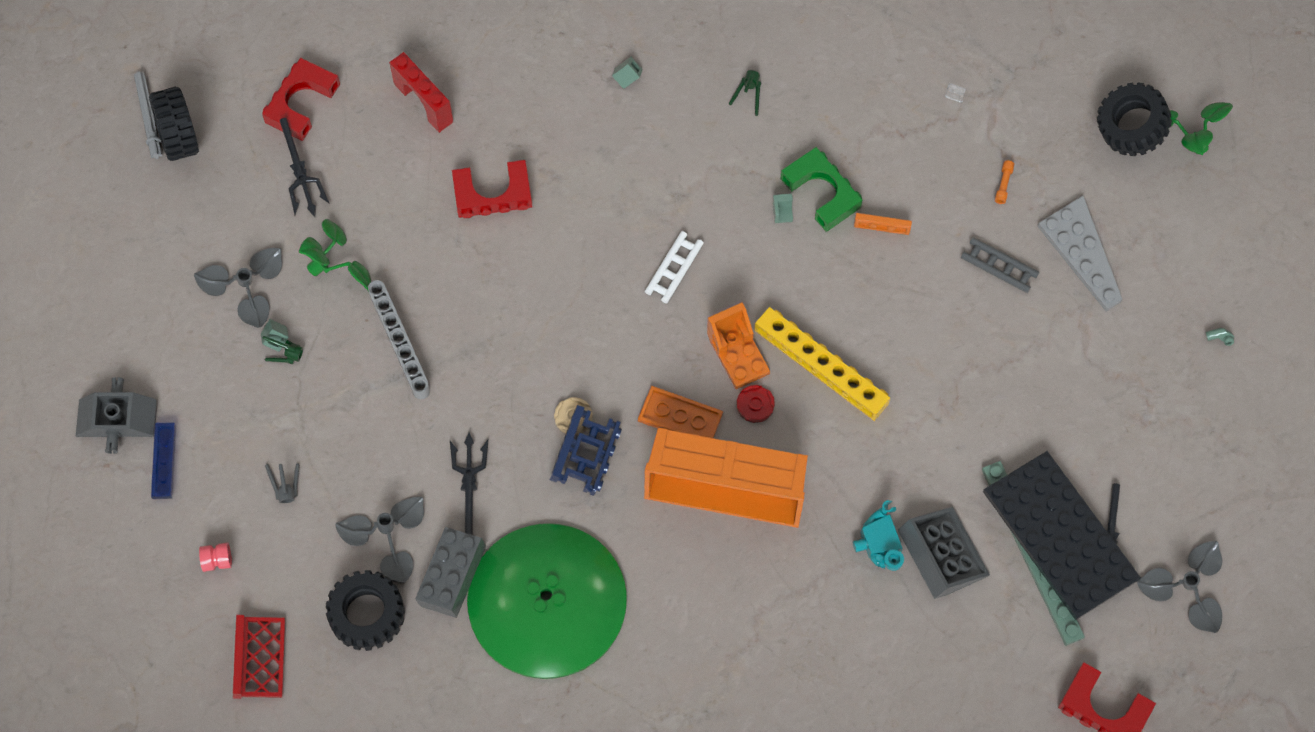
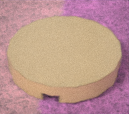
(564, 413)

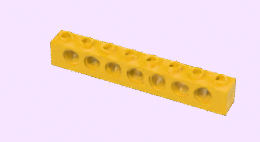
(825, 373)

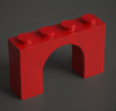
(302, 76)
(409, 78)
(514, 198)
(1078, 704)

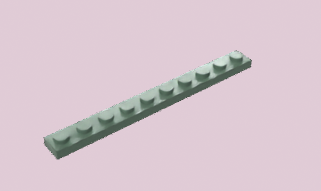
(1064, 621)

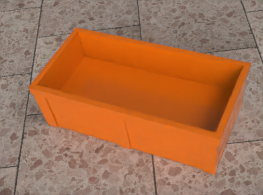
(726, 477)

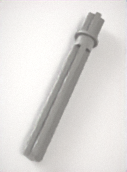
(153, 140)

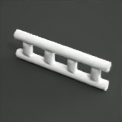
(672, 256)

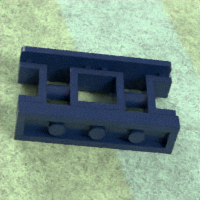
(571, 445)

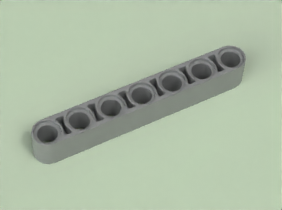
(403, 346)

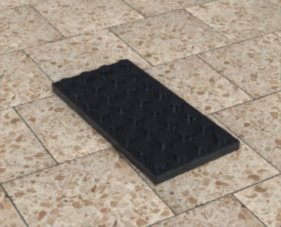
(1061, 535)

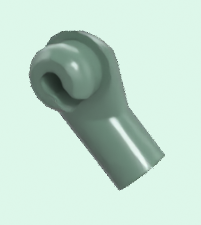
(1222, 334)

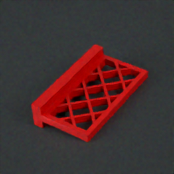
(241, 661)

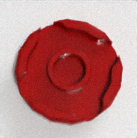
(755, 403)

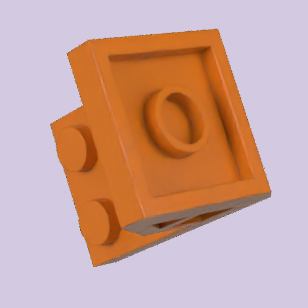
(734, 345)

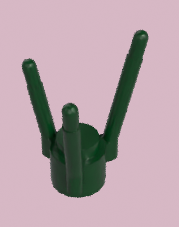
(750, 81)
(292, 351)

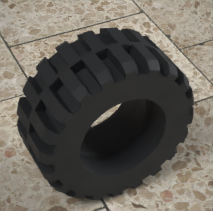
(1127, 99)
(174, 123)
(357, 586)

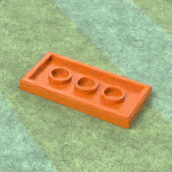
(679, 414)

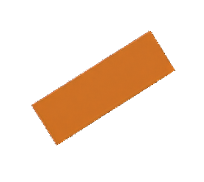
(882, 224)

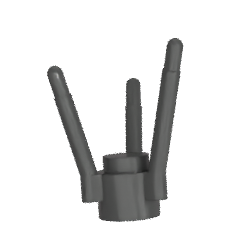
(285, 493)

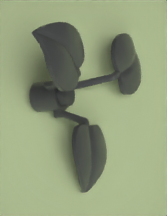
(252, 310)
(357, 528)
(1205, 558)

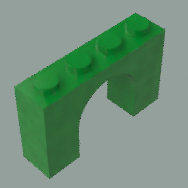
(816, 166)

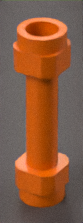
(1001, 194)

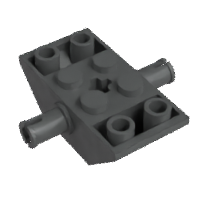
(116, 415)

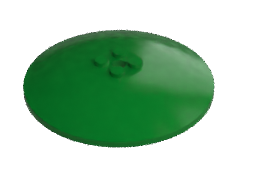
(554, 634)

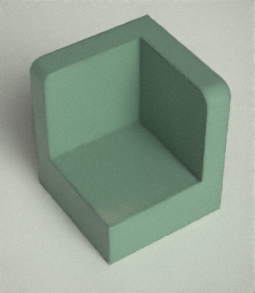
(627, 72)
(782, 208)
(275, 331)

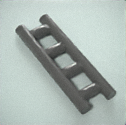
(1011, 263)

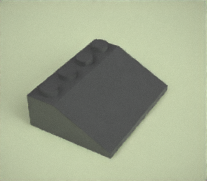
(943, 552)

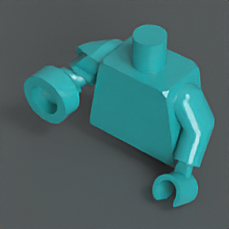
(881, 539)

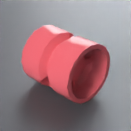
(213, 557)

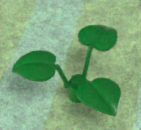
(1199, 141)
(319, 263)

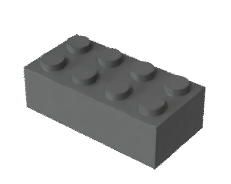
(450, 572)

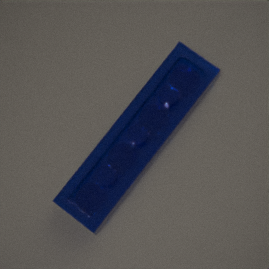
(163, 461)

